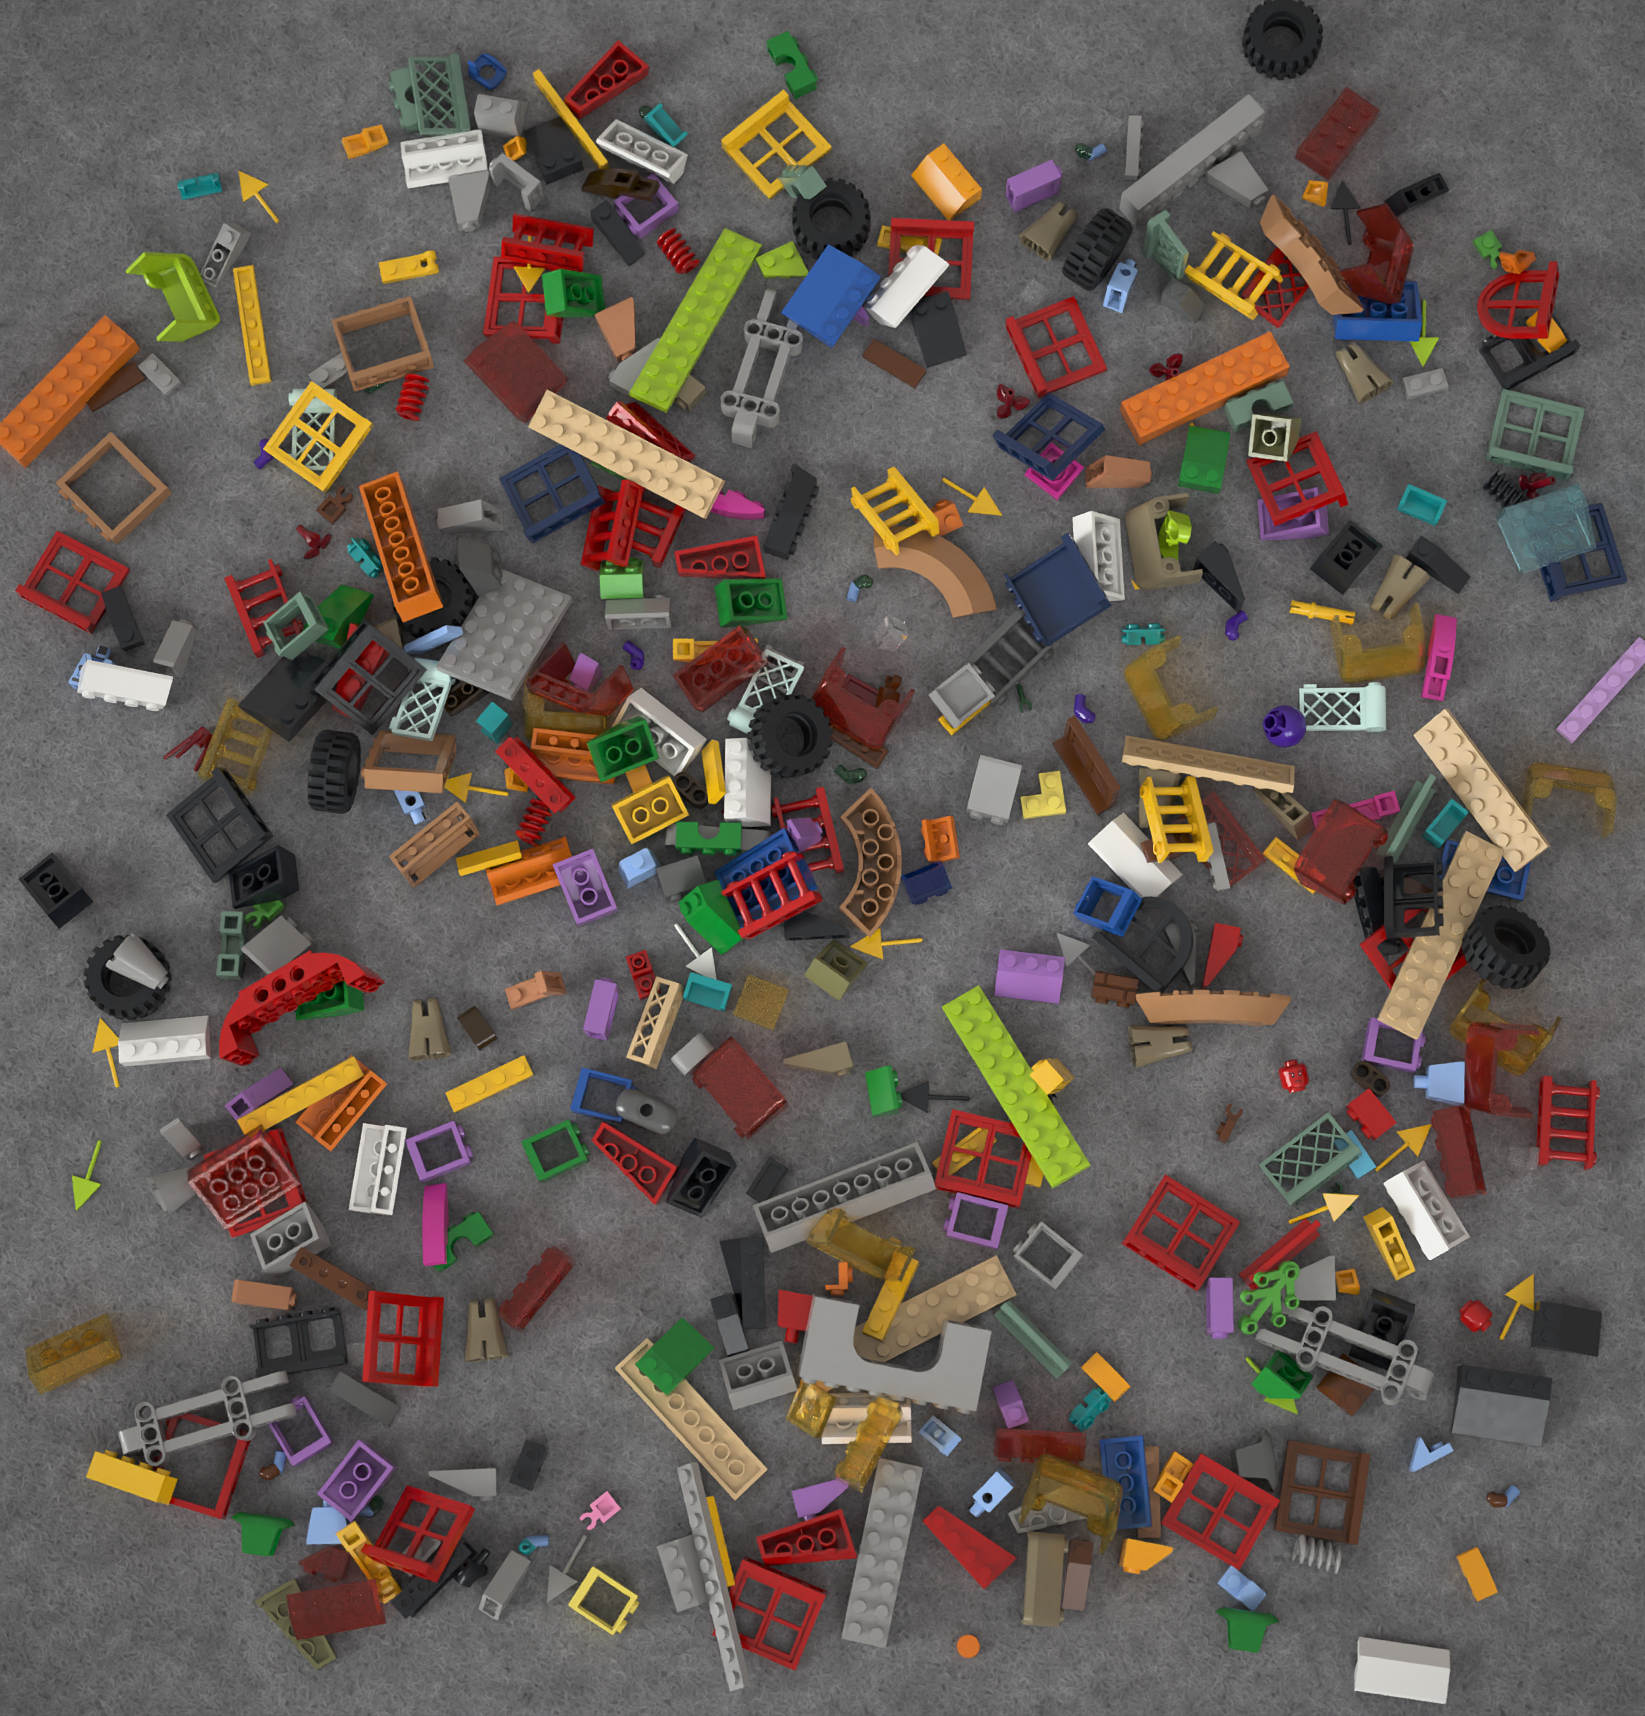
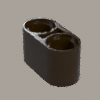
(691, 790)
(477, 1027)
(1372, 1075)

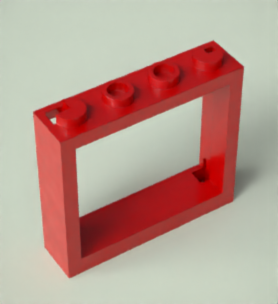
(232, 1474)

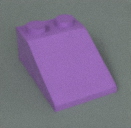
(1303, 527)
(585, 887)
(357, 1480)

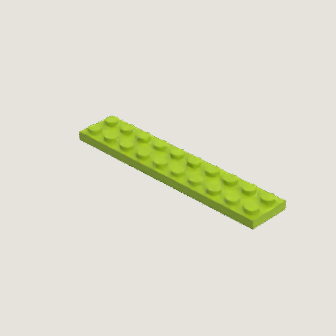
(695, 320)
(1014, 1088)

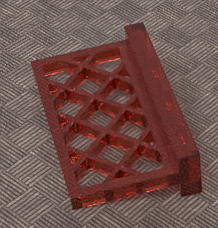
(1237, 834)

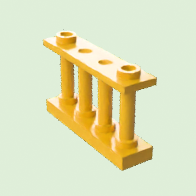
(1231, 295)
(906, 495)
(1192, 809)

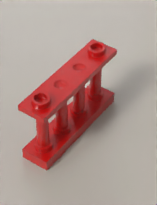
(542, 254)
(623, 526)
(665, 535)
(244, 605)
(535, 774)
(824, 821)
(788, 907)
(1547, 1110)

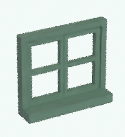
(1528, 461)

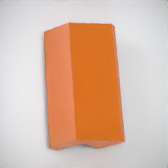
(566, 754)
(530, 873)
(336, 1113)

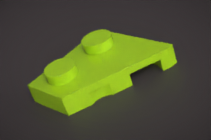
(782, 262)

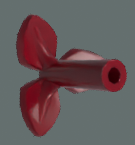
(1173, 363)
(1006, 395)
(1535, 482)
(314, 541)

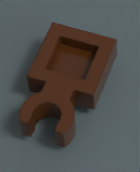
(332, 507)

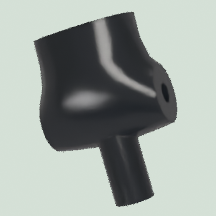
(471, 1569)

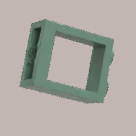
(274, 624)

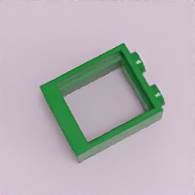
(535, 1161)

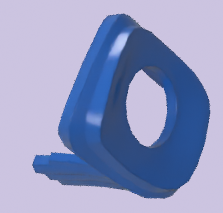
(484, 60)

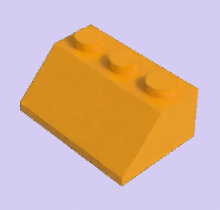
(946, 182)
(1141, 1555)

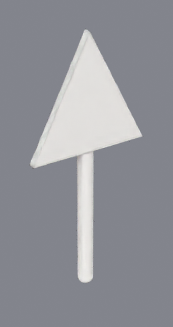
(703, 963)

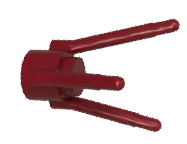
(200, 738)

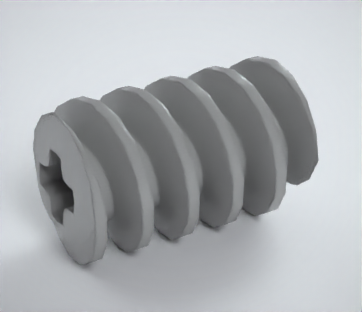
(1318, 1553)

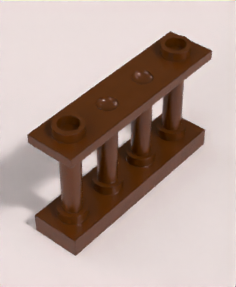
(332, 1277)

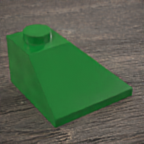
(1281, 1378)

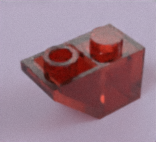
(329, 1561)

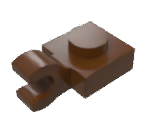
(889, 690)
(1225, 1129)

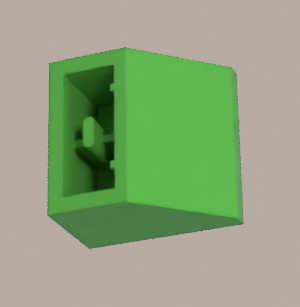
(622, 582)

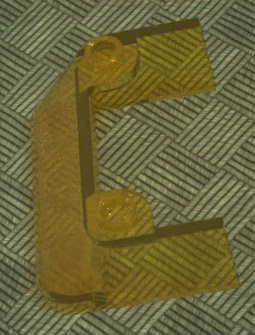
(1380, 662)
(1152, 699)
(536, 717)
(1544, 776)
(1527, 1048)
(860, 1248)
(1076, 1491)

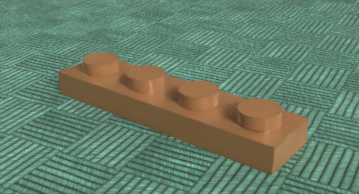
(1152, 1464)

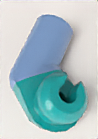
(530, 1543)

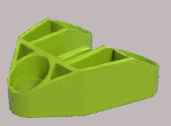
(1175, 529)

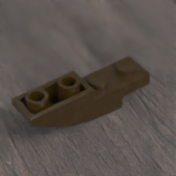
(620, 182)
(462, 697)

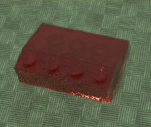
(515, 370)
(242, 1177)
(536, 1289)

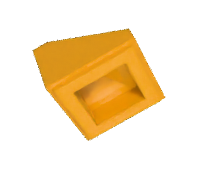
(515, 148)
(1316, 192)
(514, 782)
(1347, 1282)

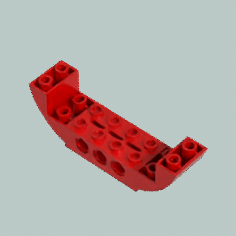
(283, 993)

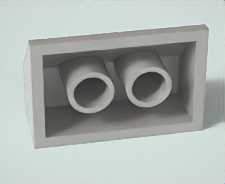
(638, 613)
(282, 1238)
(757, 1375)
(683, 1572)

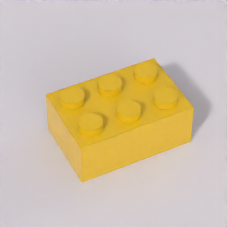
(649, 809)

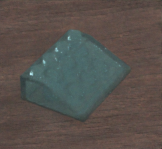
(1548, 528)

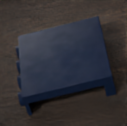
(1058, 592)

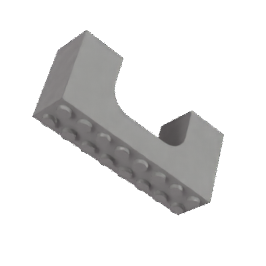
(947, 1381)

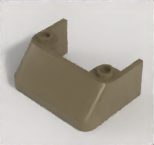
(1148, 566)
(1044, 1579)

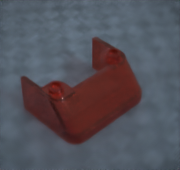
(1388, 259)
(550, 683)
(854, 715)
(1480, 1061)

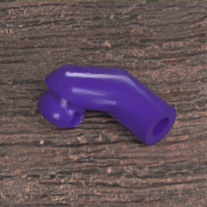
(265, 457)
(1233, 623)
(637, 655)
(1081, 711)

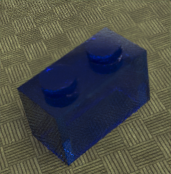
(926, 882)

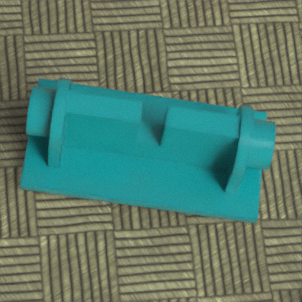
(199, 186)
(361, 550)
(1151, 633)
(1097, 1401)

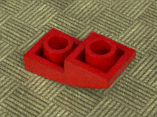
(641, 973)

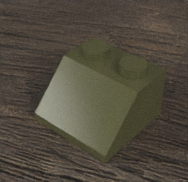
(1273, 436)
(835, 969)

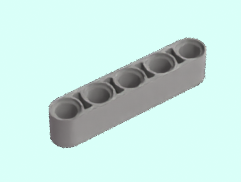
(749, 837)

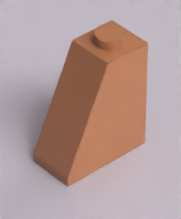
(619, 328)
(1118, 473)
(263, 1295)

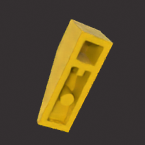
(1389, 1242)

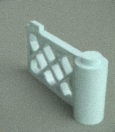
(319, 408)
(434, 679)
(1371, 703)
(743, 714)

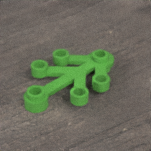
(1271, 1295)

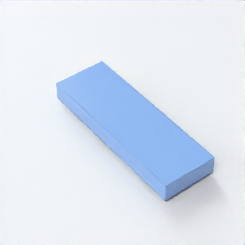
(433, 639)

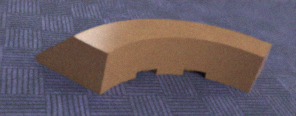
(1309, 259)
(944, 566)
(878, 866)
(1213, 1007)

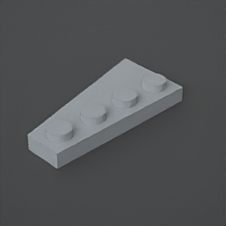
(1048, 1516)

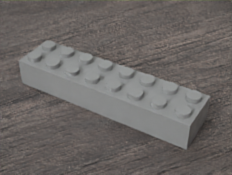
(1192, 161)
(856, 1191)
(882, 1553)

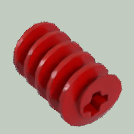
(677, 252)
(411, 397)
(533, 822)

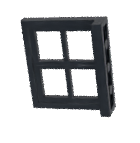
(346, 658)
(243, 807)

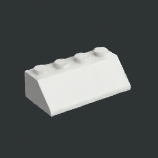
(643, 151)
(905, 286)
(1100, 544)
(124, 684)
(673, 738)
(746, 786)
(164, 1041)
(1426, 1210)

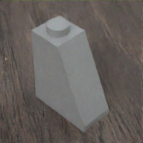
(1238, 180)
(469, 198)
(470, 518)
(175, 648)
(1315, 1282)
(504, 1584)

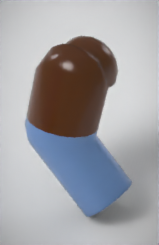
(274, 1469)
(1503, 1500)

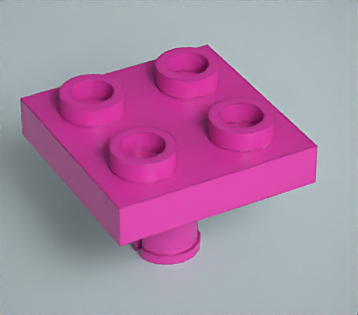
(1062, 482)

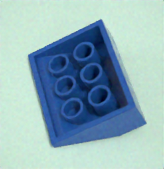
(831, 295)
(1382, 320)
(756, 859)

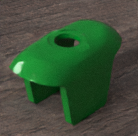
(261, 1532)
(1246, 1627)

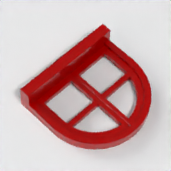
(1545, 304)

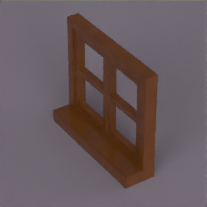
(1087, 767)
(1354, 1497)

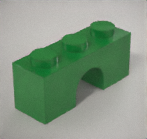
(785, 50)
(727, 841)
(474, 1228)

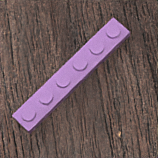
(1603, 691)

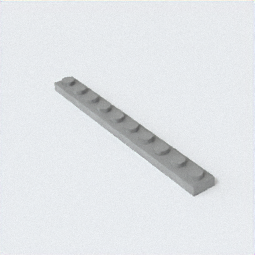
(713, 1576)

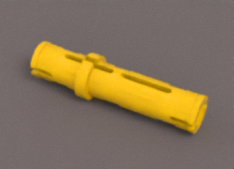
(1323, 612)

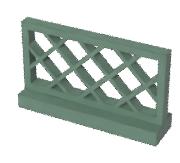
(455, 90)
(1165, 246)
(1407, 819)
(1320, 1176)
(1032, 1339)

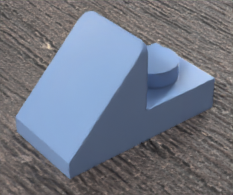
(939, 1435)
(1422, 1457)
(1242, 1588)

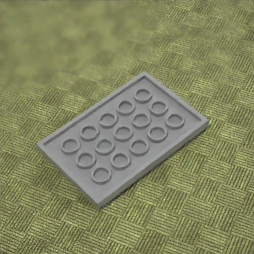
(505, 635)

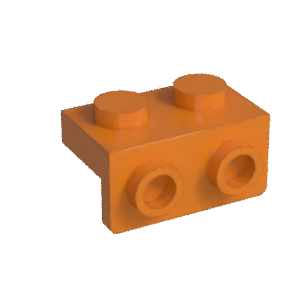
(947, 516)
(940, 839)
(845, 1276)

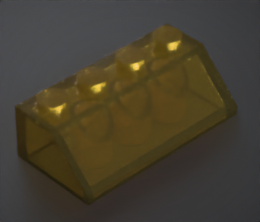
(72, 1354)
(869, 1443)

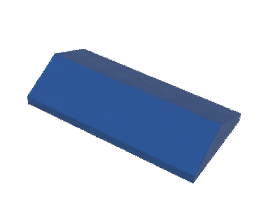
(1505, 880)
(1125, 1462)

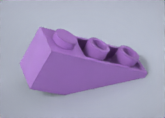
(259, 1093)

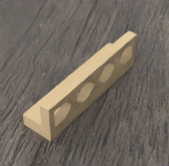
(663, 1025)

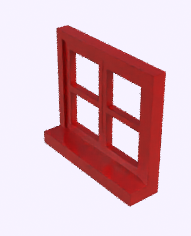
(936, 229)
(552, 325)
(1028, 358)
(1322, 467)
(59, 607)
(1385, 970)
(978, 1188)
(294, 1196)
(1164, 1257)
(427, 1341)
(1235, 1484)
(407, 1562)
(781, 1583)

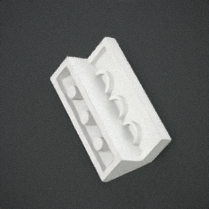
(442, 157)
(1121, 849)
(377, 1169)
(851, 1410)
(1402, 1670)

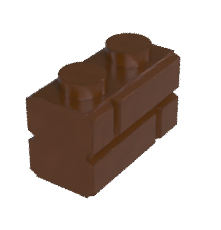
(1114, 989)

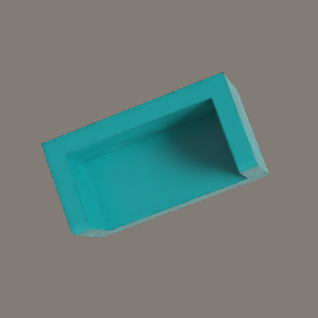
(664, 126)
(1421, 505)
(494, 722)
(1445, 824)
(707, 992)

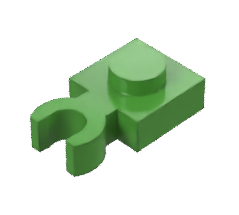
(1488, 247)
(264, 911)

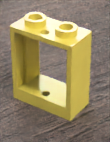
(585, 1587)

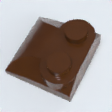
(1343, 1391)

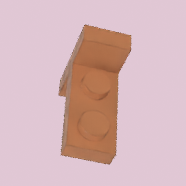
(535, 989)

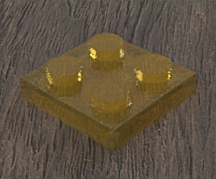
(761, 1002)
(811, 1408)

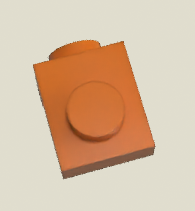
(1516, 262)

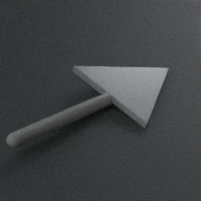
(1073, 949)
(558, 1580)

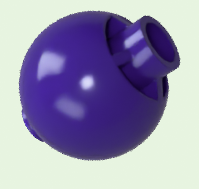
(1284, 726)

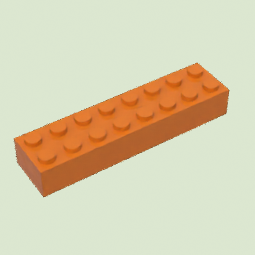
(1204, 388)
(65, 390)
(400, 547)

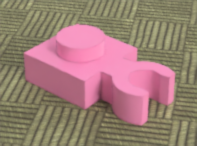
(603, 1508)

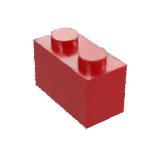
(1370, 1115)

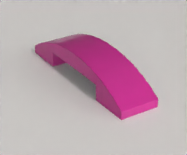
(1374, 808)

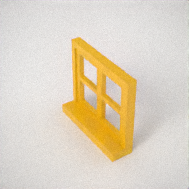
(756, 125)
(342, 455)

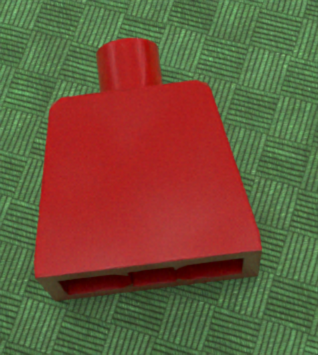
(793, 1313)

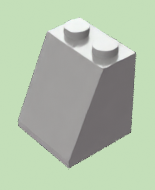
(500, 115)
(993, 790)
(278, 945)

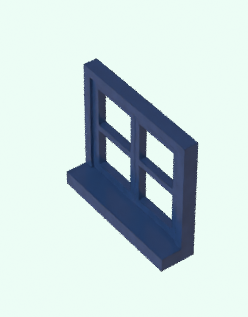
(1031, 457)
(565, 514)
(1554, 576)

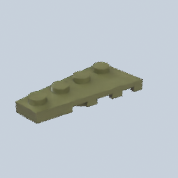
(315, 1649)

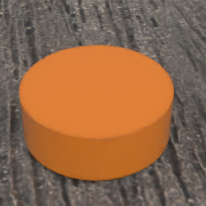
(968, 1646)

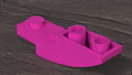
(737, 506)
(1440, 657)

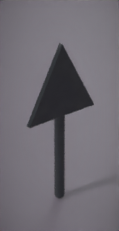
(1345, 201)
(919, 1096)

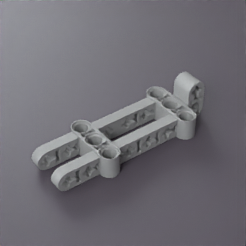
(745, 421)
(1416, 1380)
(136, 1440)

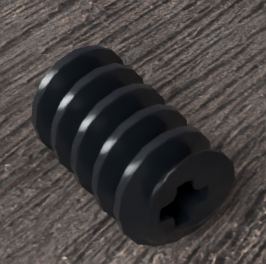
(1504, 490)

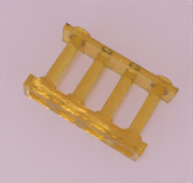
(217, 749)

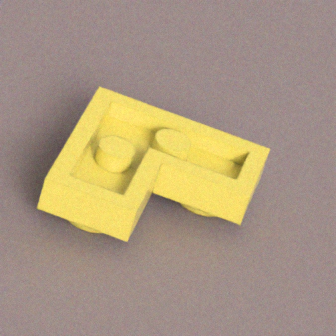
(1050, 800)

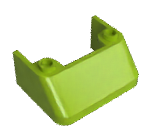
(183, 290)

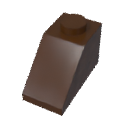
(1147, 846)

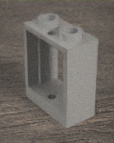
(1067, 1267)

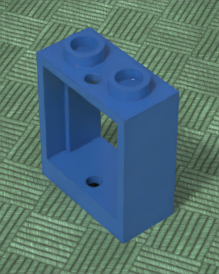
(1121, 916)
(581, 1090)

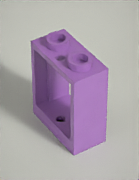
(1033, 185)
(670, 209)
(601, 1009)
(1369, 1048)
(466, 1152)
(998, 1225)
(1219, 1307)
(314, 1448)

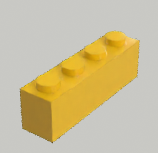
(1051, 1075)
(132, 1477)

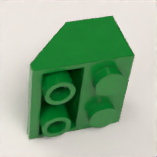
(882, 1092)

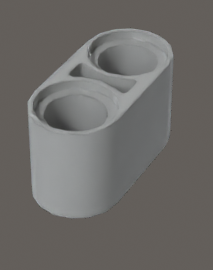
(693, 1054)

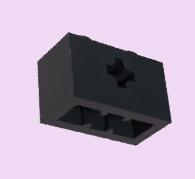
(528, 1465)

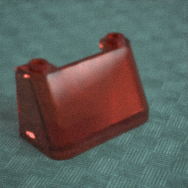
(1338, 851)
(740, 1088)

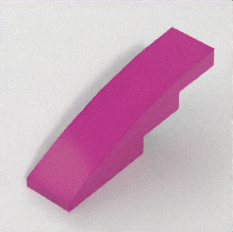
(435, 1224)

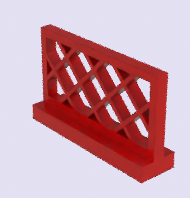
(1276, 258)
(648, 428)
(1281, 1251)

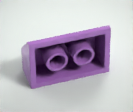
(1029, 976)

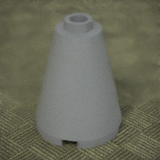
(138, 963)
(171, 1189)

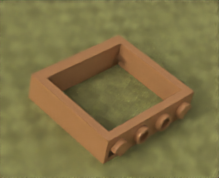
(389, 370)
(138, 514)
(409, 779)
(434, 844)

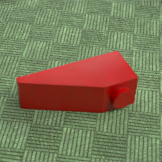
(1222, 946)

